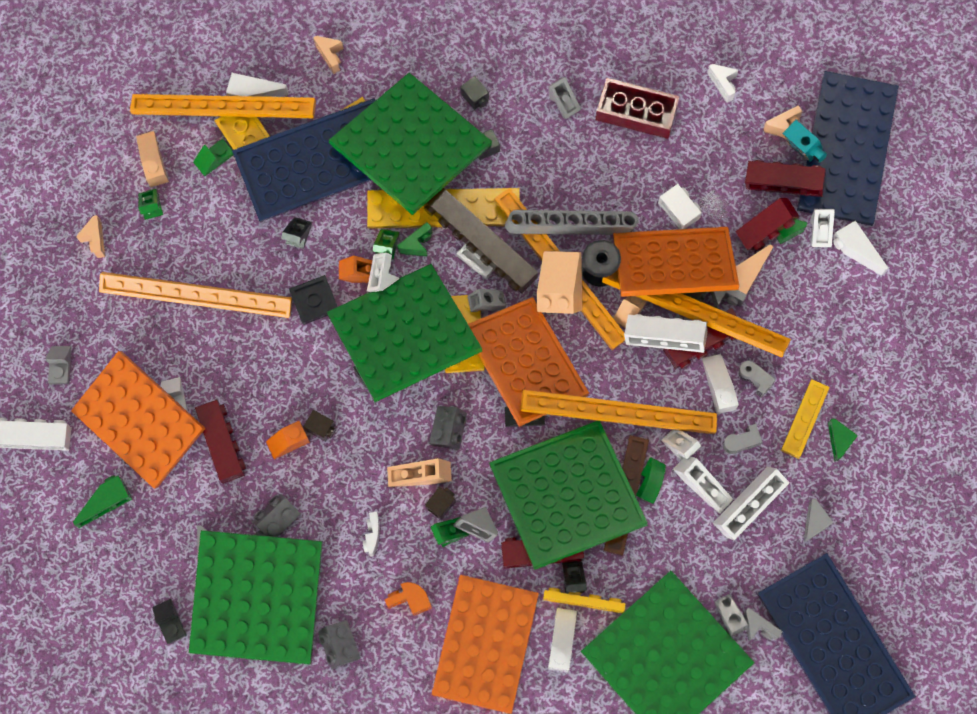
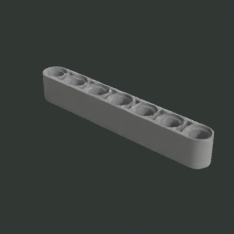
(563, 225)

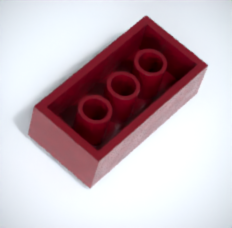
(637, 108)

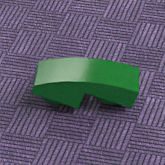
(654, 475)

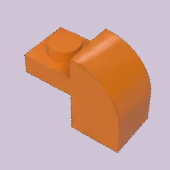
(413, 594)

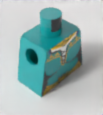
(804, 142)

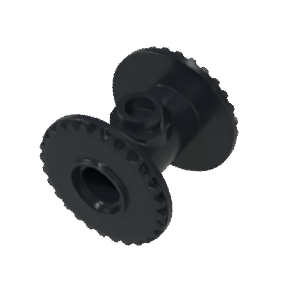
(599, 261)

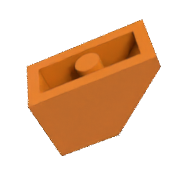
(355, 269)
(287, 440)

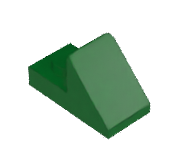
(212, 157)
(149, 204)
(386, 242)
(412, 244)
(446, 533)

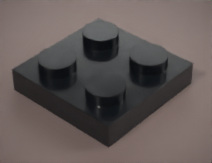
(313, 299)

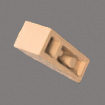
(151, 159)
(750, 268)
(420, 473)

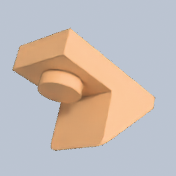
(328, 50)
(781, 122)
(93, 232)
(629, 306)

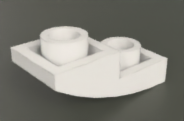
(372, 539)

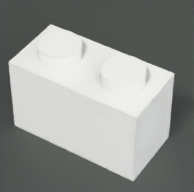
(680, 207)

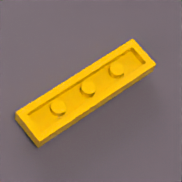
(805, 419)
(592, 601)

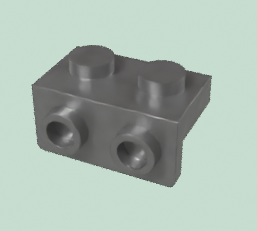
(448, 427)
(276, 516)
(338, 644)

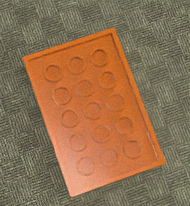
(676, 261)
(525, 355)
(138, 419)
(485, 644)

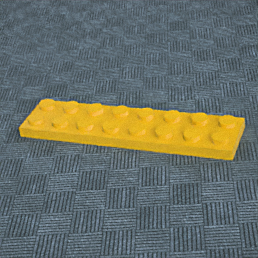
(387, 213)

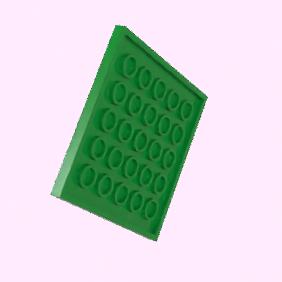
(410, 143)
(404, 332)
(567, 494)
(255, 597)
(667, 653)

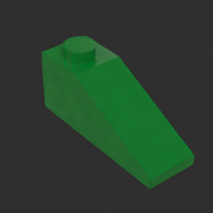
(105, 499)

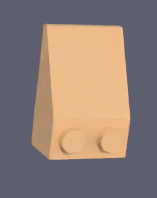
(560, 283)

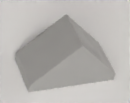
(816, 520)
(478, 524)

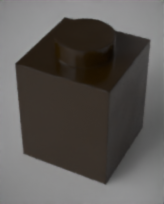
(320, 426)
(440, 502)

